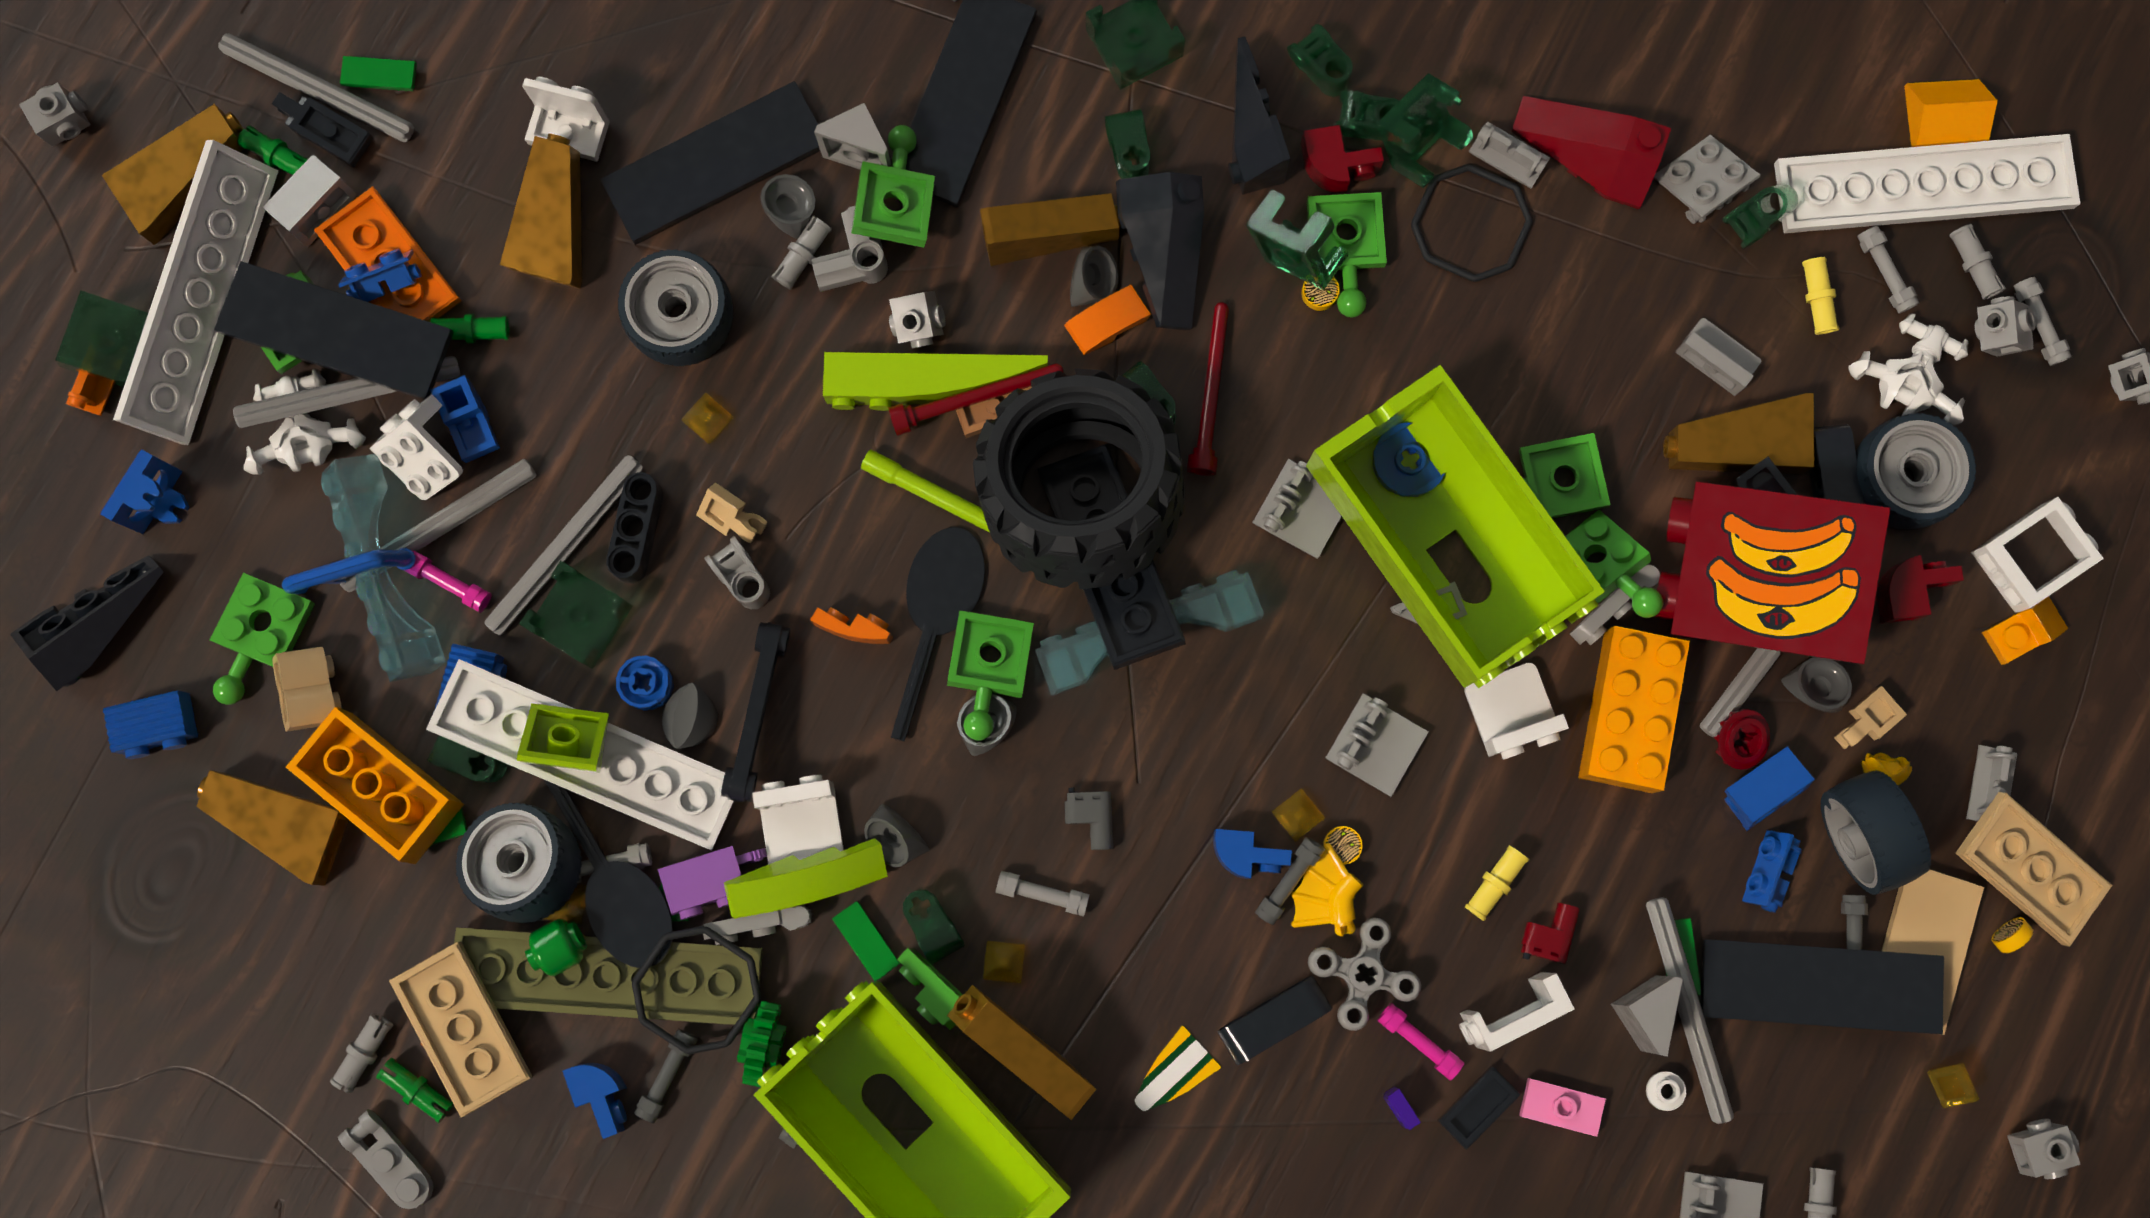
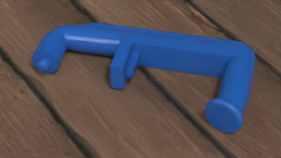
(337, 571)

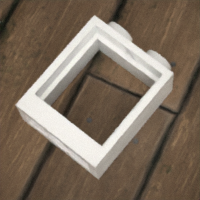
(2009, 577)

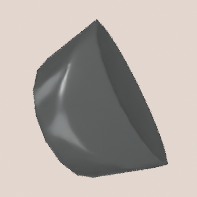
(788, 203)
(1093, 276)
(1820, 684)
(1003, 715)
(689, 717)
(898, 838)

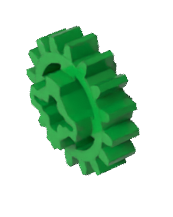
(761, 1043)

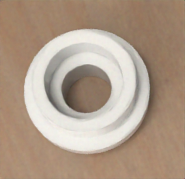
(1654, 1087)

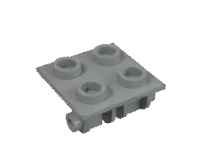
(1706, 178)
(1298, 510)
(1376, 744)
(1719, 1197)

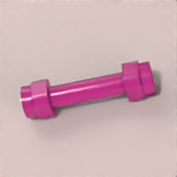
(472, 596)
(1446, 1062)

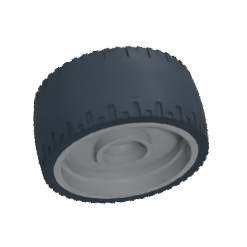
(656, 288)
(1935, 455)
(1875, 832)
(518, 863)

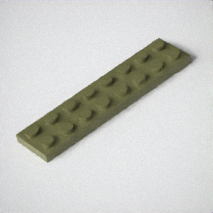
(688, 985)

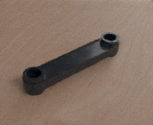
(740, 781)

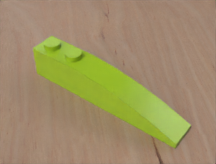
(913, 377)

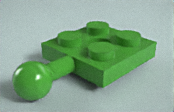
(884, 182)
(1364, 251)
(1576, 454)
(1622, 561)
(238, 633)
(999, 677)

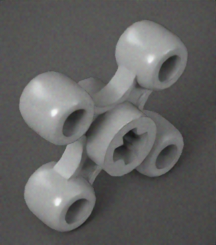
(1380, 979)

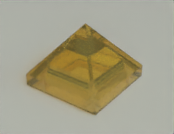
(707, 418)
(1298, 815)
(574, 907)
(1004, 961)
(1953, 1085)

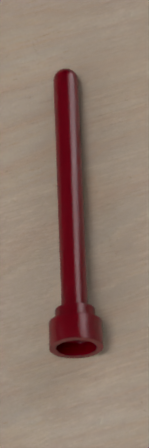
(907, 417)
(1203, 458)

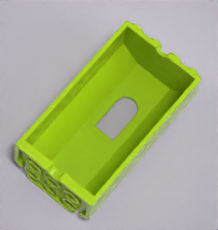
(1484, 499)
(958, 1168)

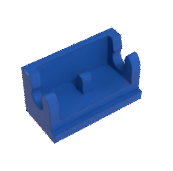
(1767, 788)

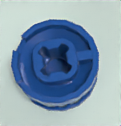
(644, 683)

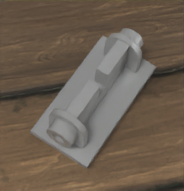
(1509, 154)
(1991, 775)

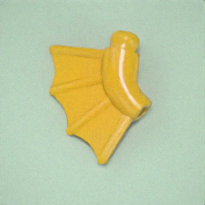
(1327, 895)

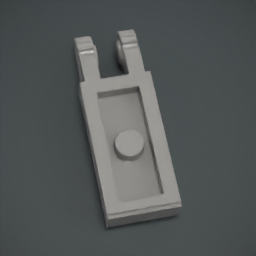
(762, 924)

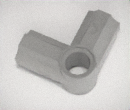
(845, 266)

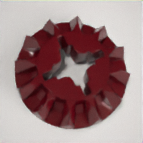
(1754, 743)

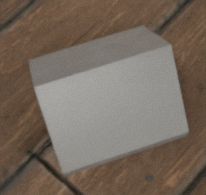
(852, 139)
(1651, 1012)

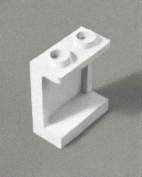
(1550, 1005)

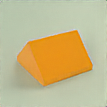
(1949, 112)

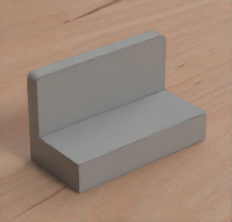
(309, 199)
(1719, 356)

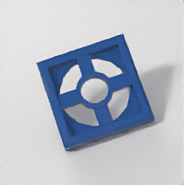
(146, 496)

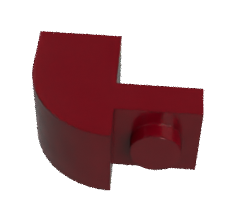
(1330, 165)
(1904, 587)

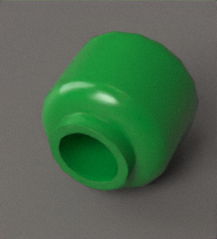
(556, 947)

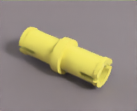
(1820, 295)
(1496, 883)

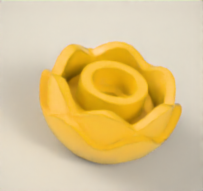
(1897, 769)

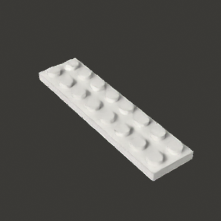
(1930, 183)
(179, 332)
(634, 773)

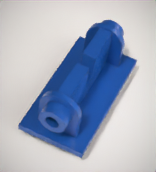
(393, 268)
(1776, 855)

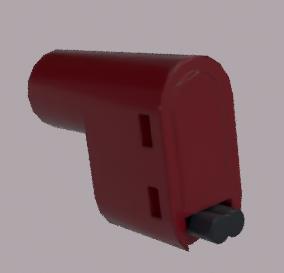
(1551, 942)

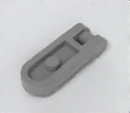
(1614, 605)
(388, 1161)

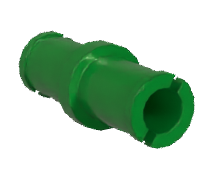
(274, 152)
(477, 328)
(415, 1090)

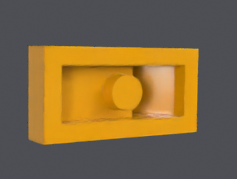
(2025, 631)

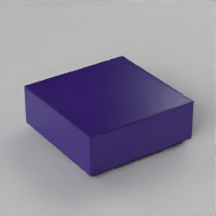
(1401, 1108)

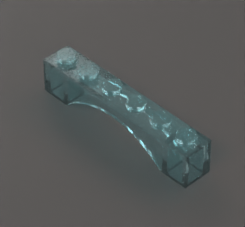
(1220, 606)
(404, 639)

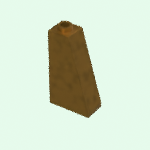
(159, 177)
(547, 215)
(1048, 227)
(1747, 437)
(282, 826)
(1021, 1051)

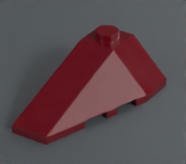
(1602, 147)

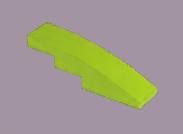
(806, 880)

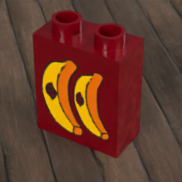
(1775, 571)

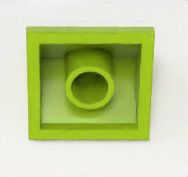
(564, 738)

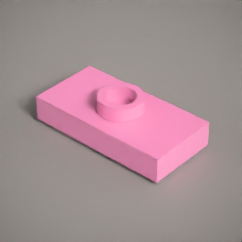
(1562, 1107)

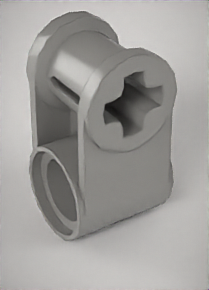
(735, 570)

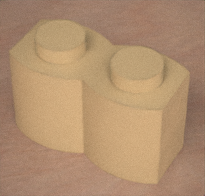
(304, 687)

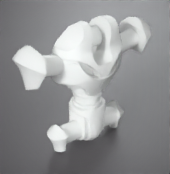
(1914, 378)
(300, 436)

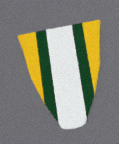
(1175, 1071)

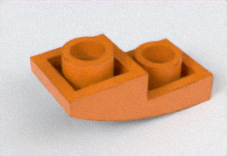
(1107, 319)
(863, 630)

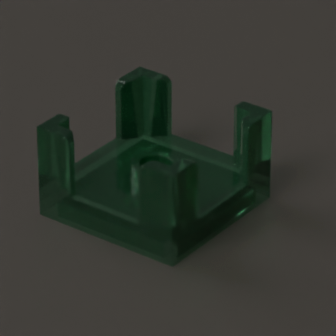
(1134, 39)
(1419, 123)
(1295, 249)
(101, 338)
(577, 615)

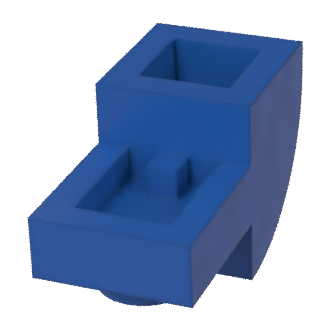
(466, 418)
(1237, 854)
(595, 1085)

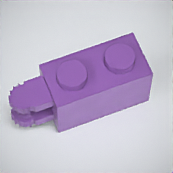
(701, 879)

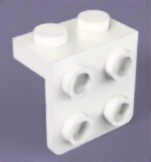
(566, 113)
(413, 452)
(1514, 712)
(799, 818)

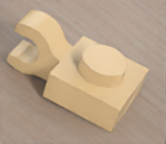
(725, 514)
(1873, 716)

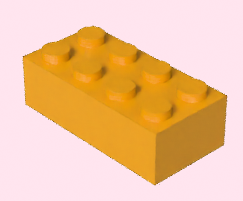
(1634, 709)
(374, 786)

